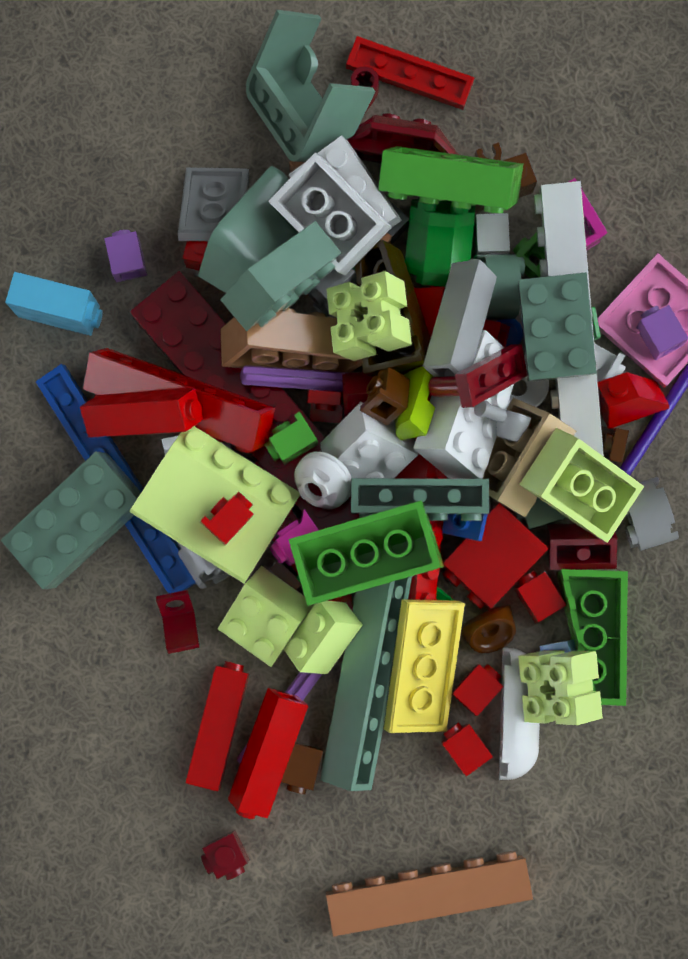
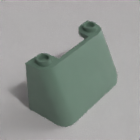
(246, 233)

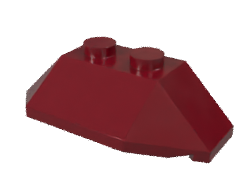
(390, 131)

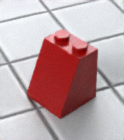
(496, 562)

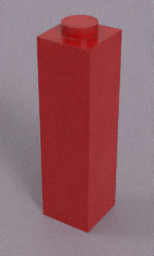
(142, 413)
(218, 726)
(267, 754)

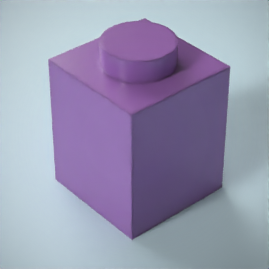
(125, 255)
(661, 331)

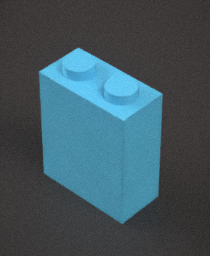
(54, 304)

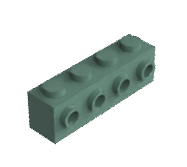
(438, 496)

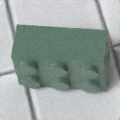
(281, 277)
(557, 327)

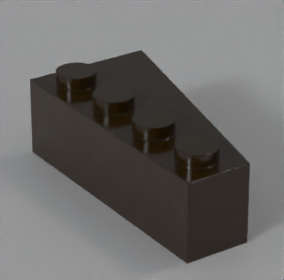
(403, 360)

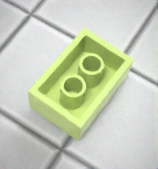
(581, 484)

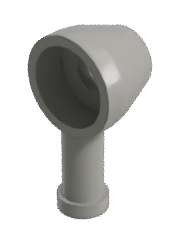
(508, 423)

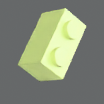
(322, 637)

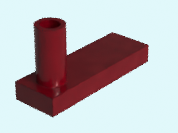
(483, 378)

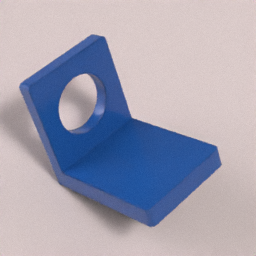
(464, 529)

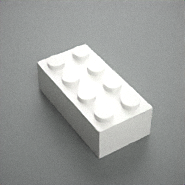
(458, 438)

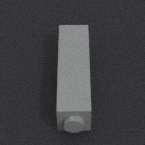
(460, 318)

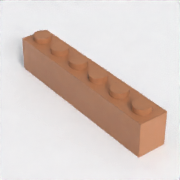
(429, 894)

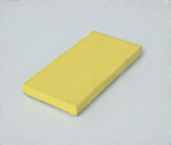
(424, 666)

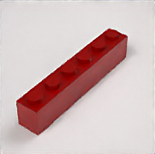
(224, 413)

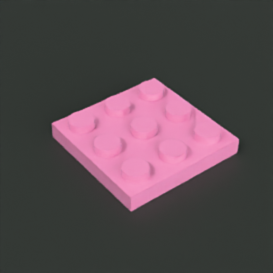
(654, 286)

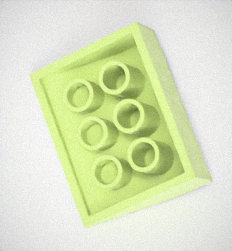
(193, 480)

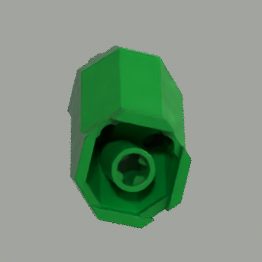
(437, 239)

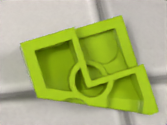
(419, 413)

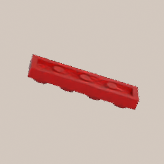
(411, 73)

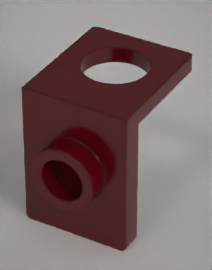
(178, 622)

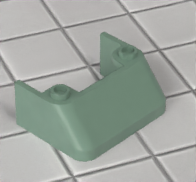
(286, 98)

